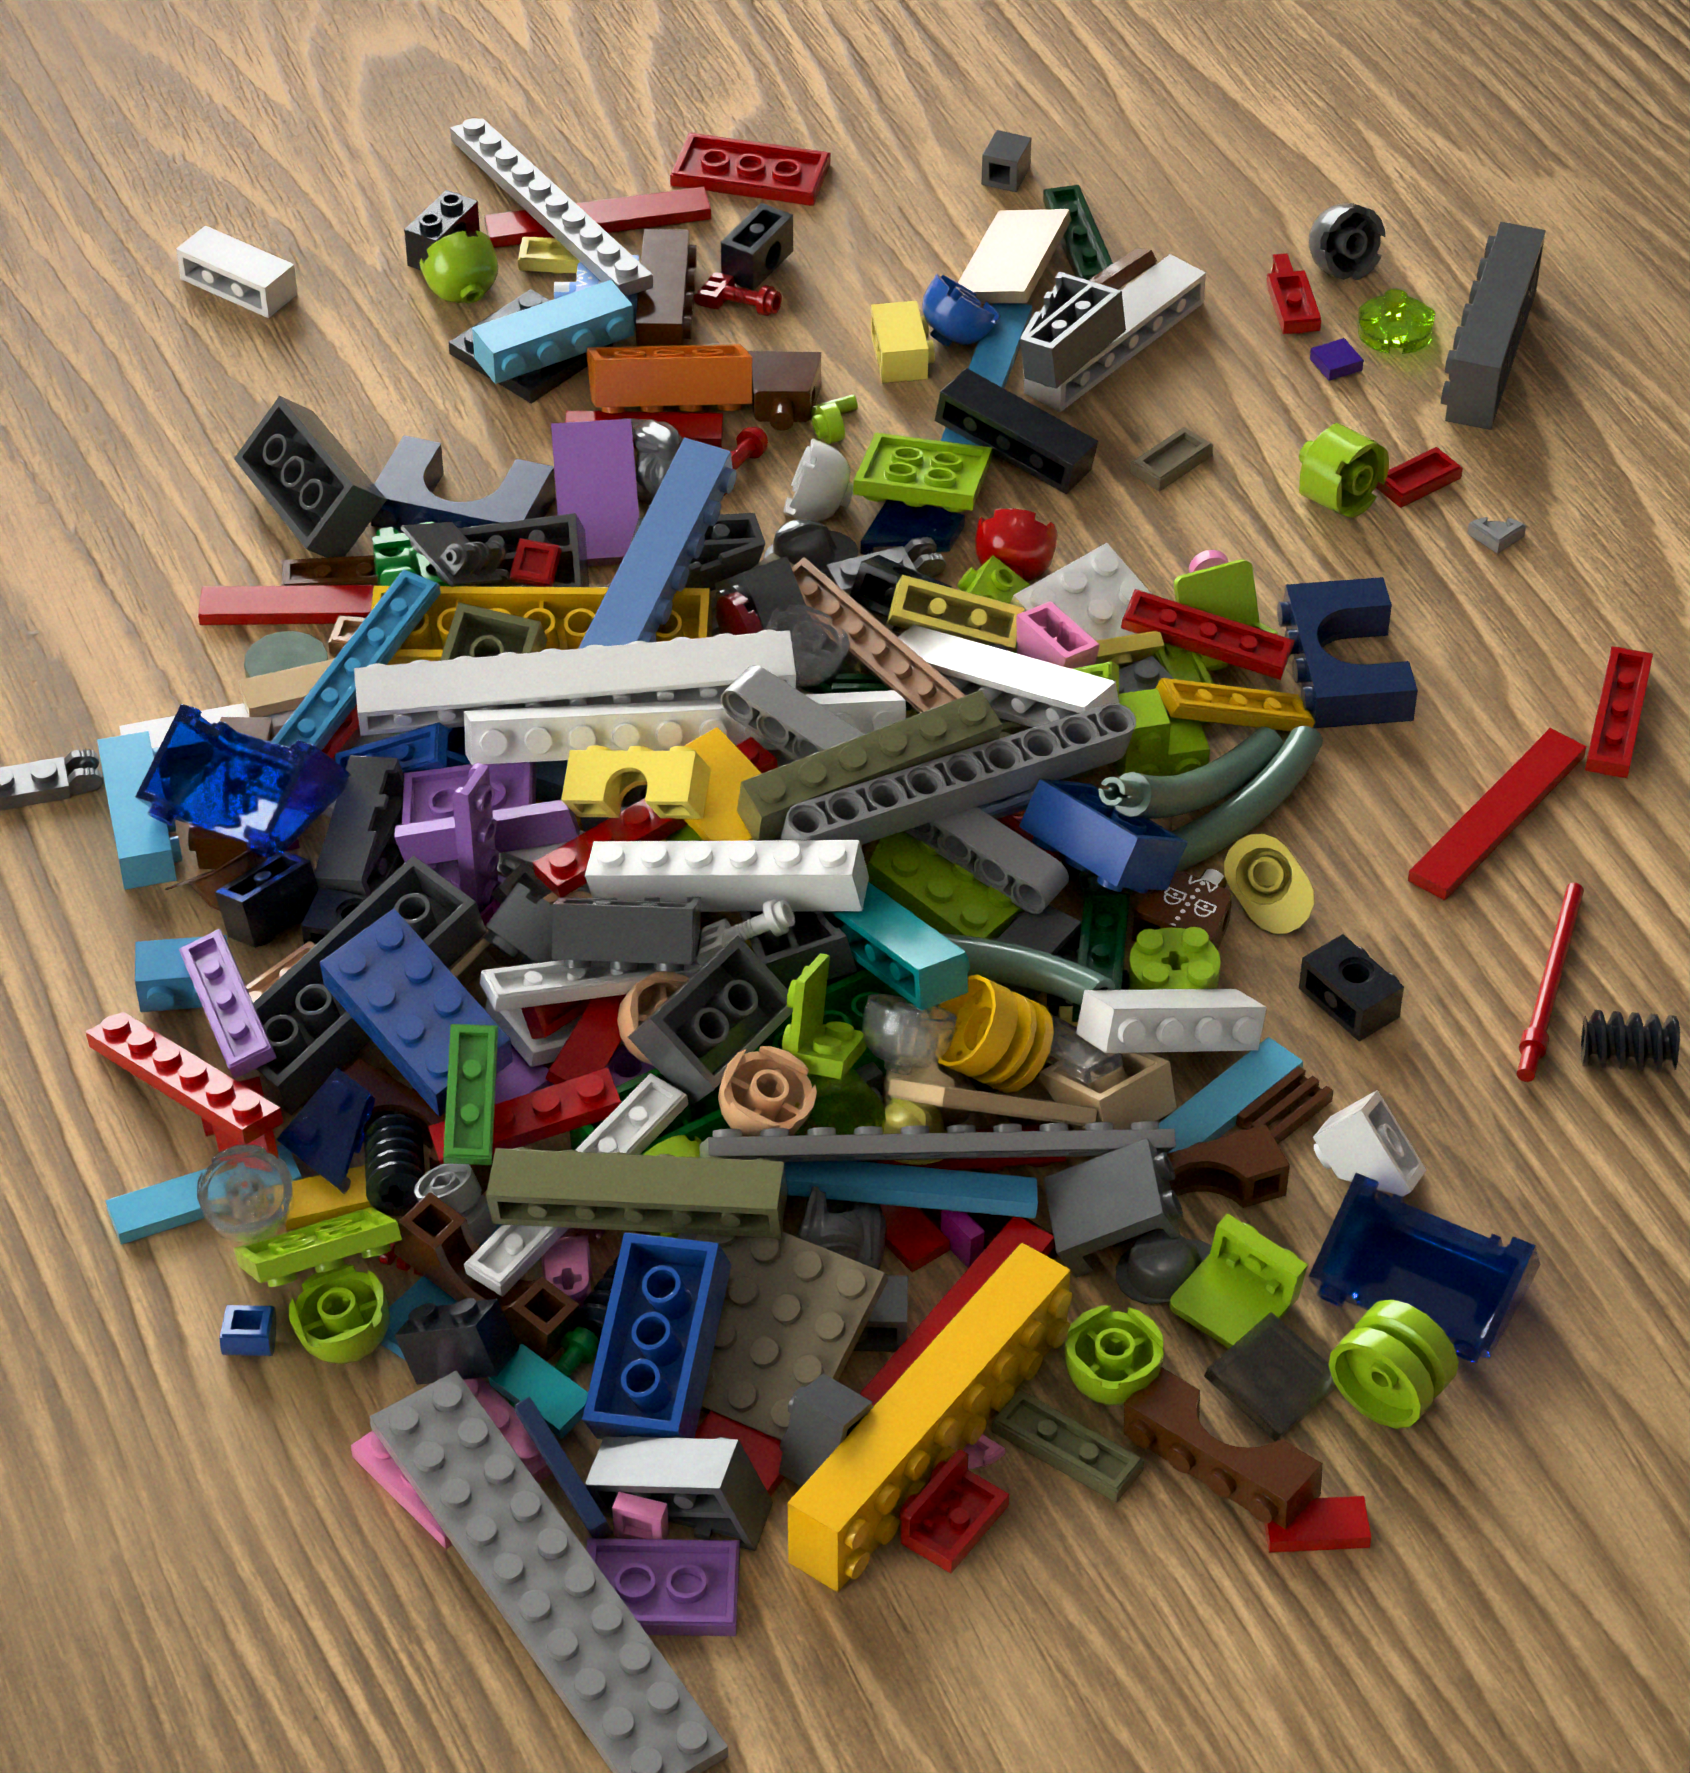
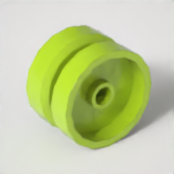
(1393, 1364)

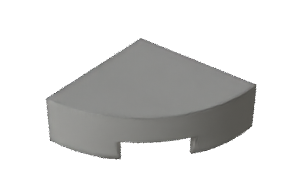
(1496, 534)

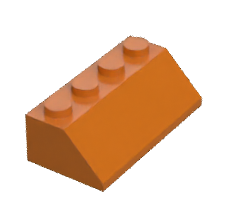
(670, 377)

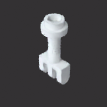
(775, 917)

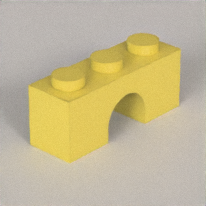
(602, 777)

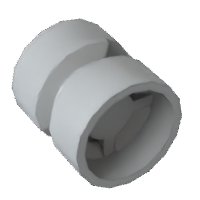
(462, 1192)

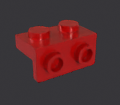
(950, 1513)

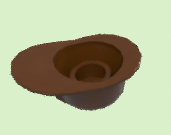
(209, 882)

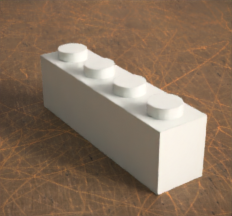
(1170, 1020)

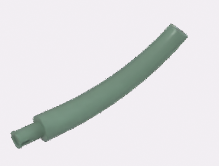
(1184, 793)
(1244, 809)
(1026, 968)

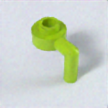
(828, 420)

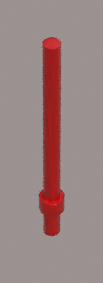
(1535, 1038)

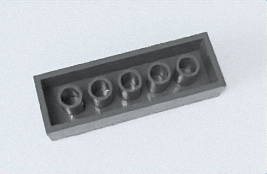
(1492, 325)
(307, 1022)

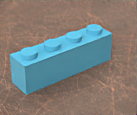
(553, 331)
(141, 841)

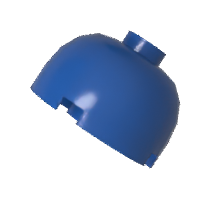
(956, 313)

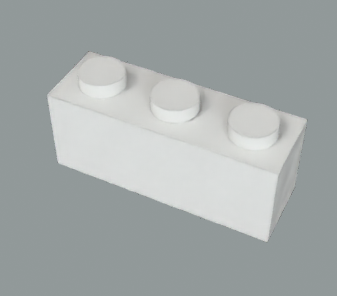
(237, 271)

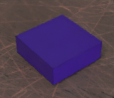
(1336, 359)

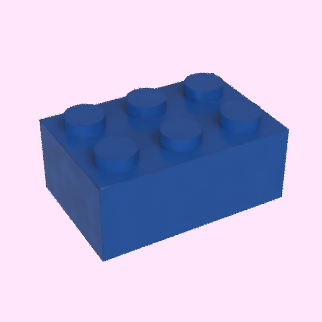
(1101, 839)

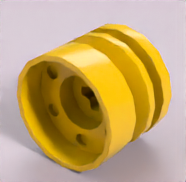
(998, 1035)

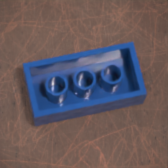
(406, 1002)
(657, 1338)

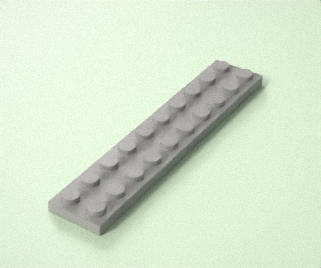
(546, 1583)

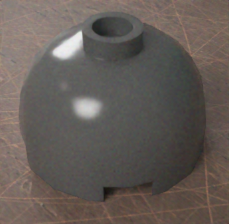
(1346, 240)

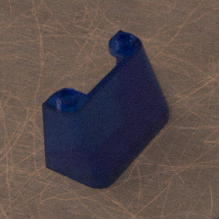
(239, 783)
(1409, 1256)

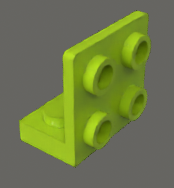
(823, 1048)

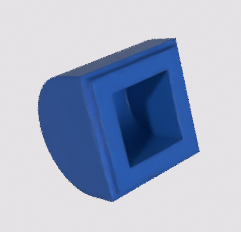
(248, 1330)

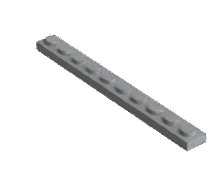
(551, 207)
(918, 1143)

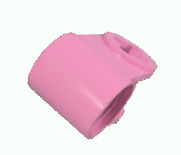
(569, 1267)

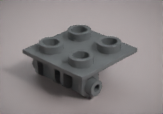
(453, 555)

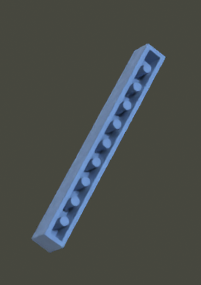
(655, 564)

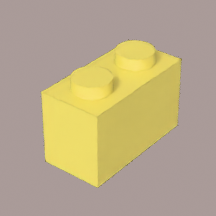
(901, 341)

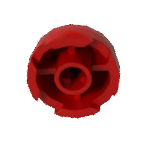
(1017, 542)

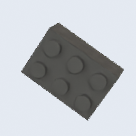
(711, 1018)

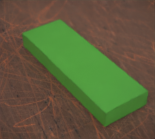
(471, 1094)

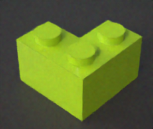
(1158, 742)

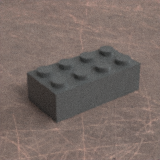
(309, 479)

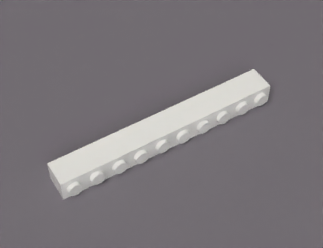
(674, 670)
(553, 731)

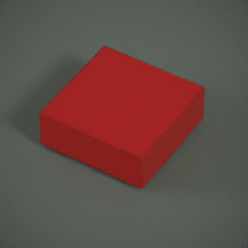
(535, 563)

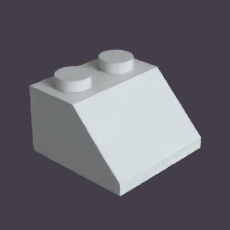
(1371, 1143)

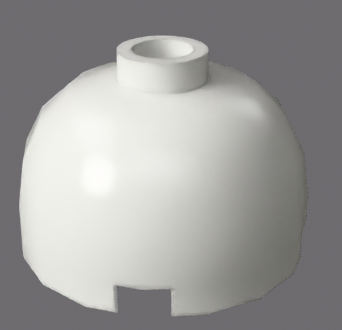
(819, 484)

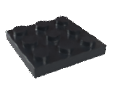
(532, 384)

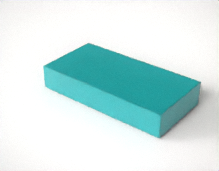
(552, 1392)

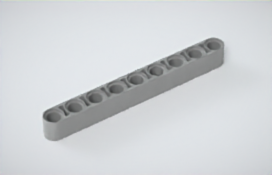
(965, 778)
(967, 838)

